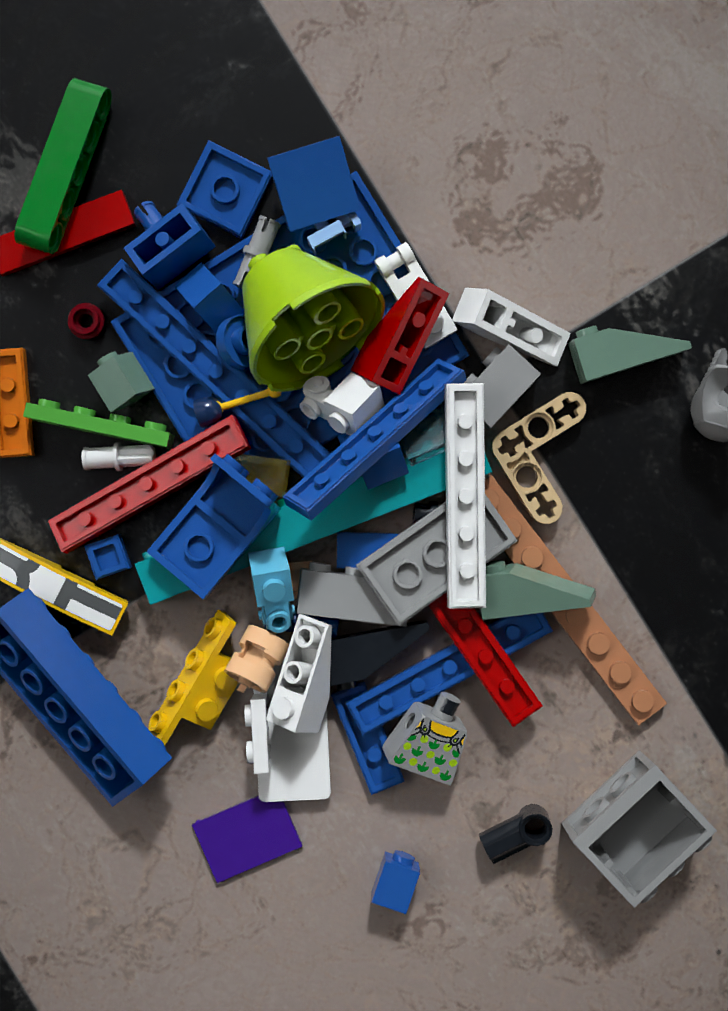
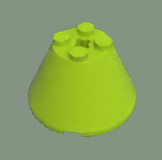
(304, 316)

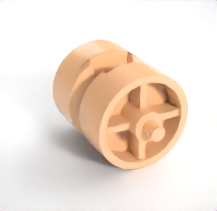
(257, 659)

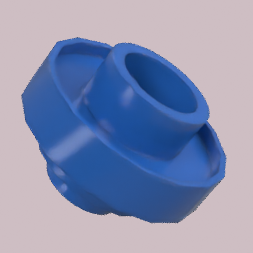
(232, 342)

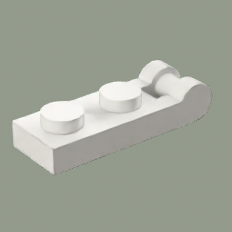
(444, 325)

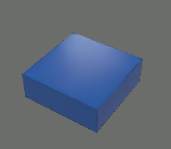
(108, 556)

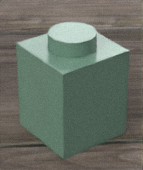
(120, 380)

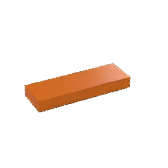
(15, 430)

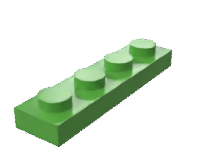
(85, 420)

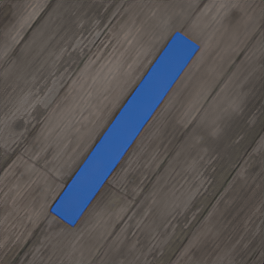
(206, 364)

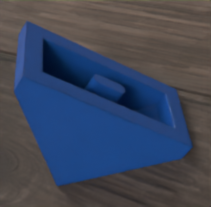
(208, 296)

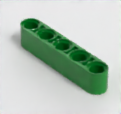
(63, 166)

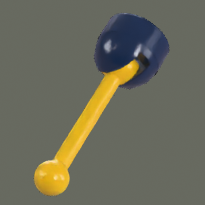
(210, 410)

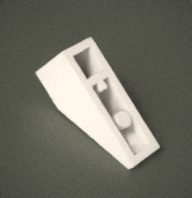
(510, 324)

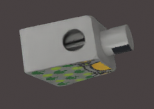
(428, 739)

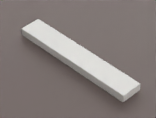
(465, 495)

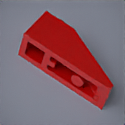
(400, 336)

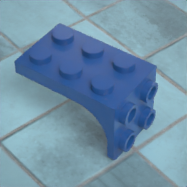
(215, 526)

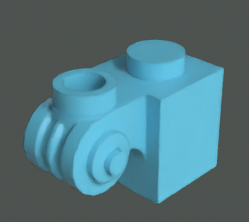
(272, 588)

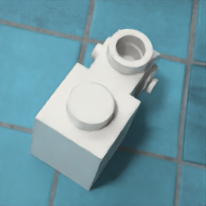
(344, 407)

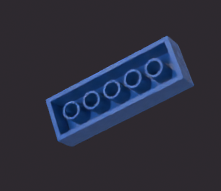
(75, 700)

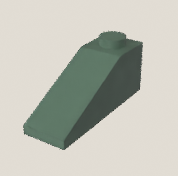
(615, 350)
(525, 591)

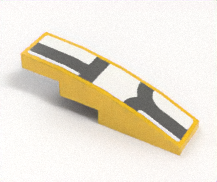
(60, 588)

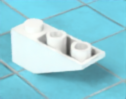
(304, 678)

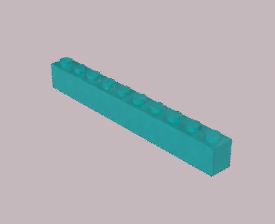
(294, 530)

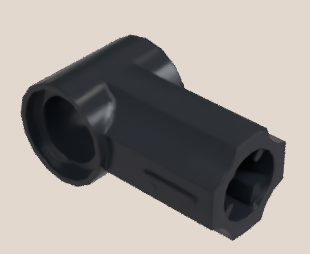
(512, 836)

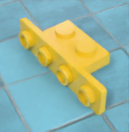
(202, 685)

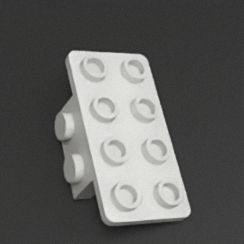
(286, 762)

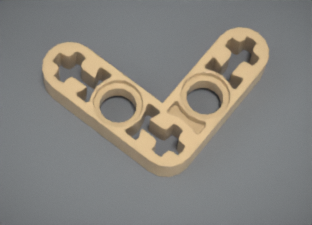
(524, 457)

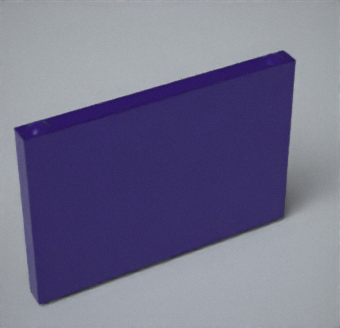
(246, 836)

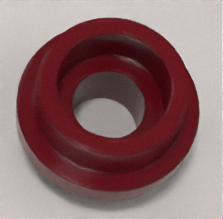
(76, 316)

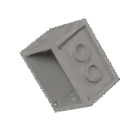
(638, 829)

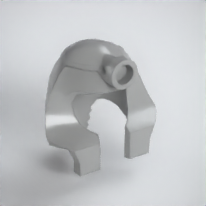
(710, 401)

